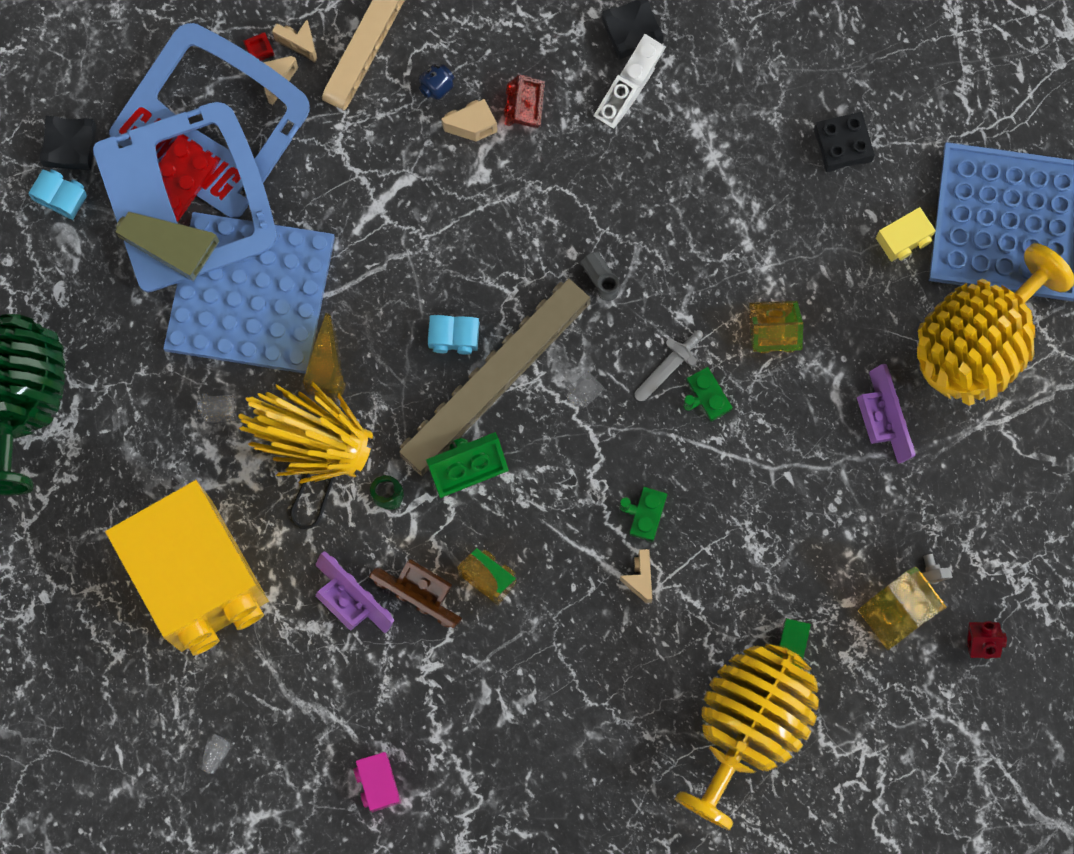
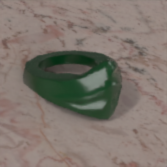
(389, 503)

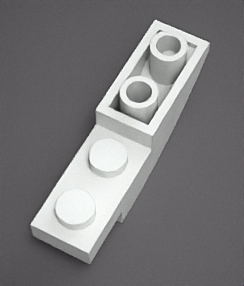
(630, 81)

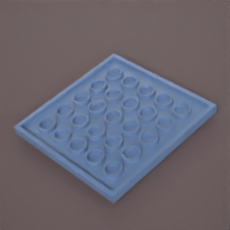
(994, 210)
(256, 308)

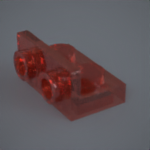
(524, 101)

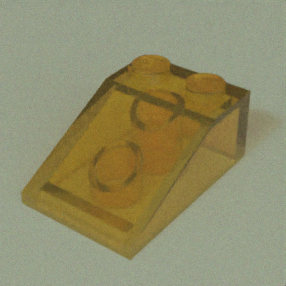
(325, 363)
(901, 608)

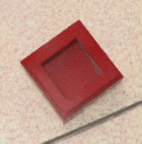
(259, 46)

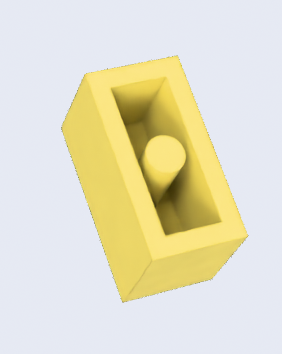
(905, 235)

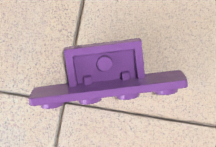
(884, 415)
(348, 599)

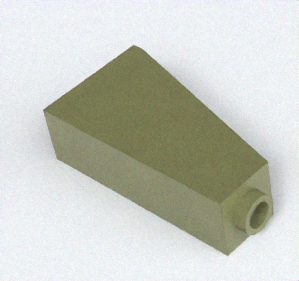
(170, 243)

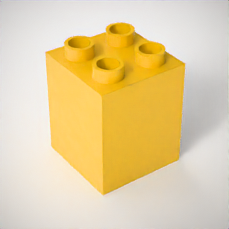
(188, 569)

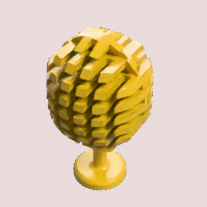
(984, 333)
(756, 714)

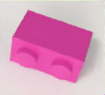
(377, 781)

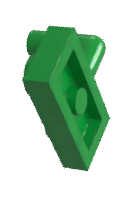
(707, 394)
(646, 513)

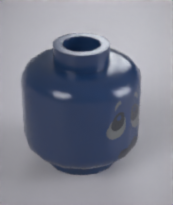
(436, 81)

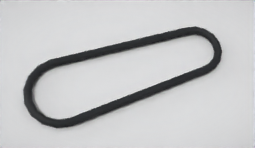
(321, 509)

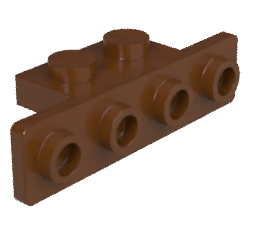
(420, 588)

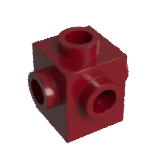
(985, 640)

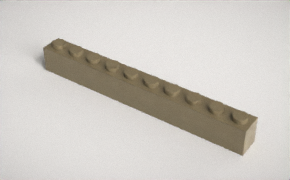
(495, 376)

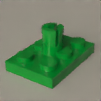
(467, 464)

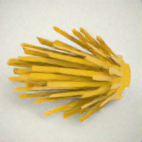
(317, 444)

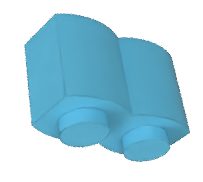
(58, 194)
(453, 334)

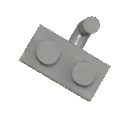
(934, 572)

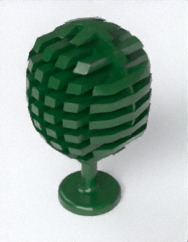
(29, 389)

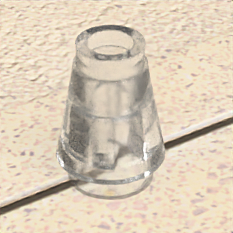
(215, 752)

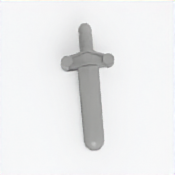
(680, 353)

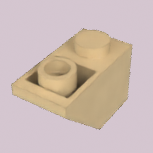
(471, 122)

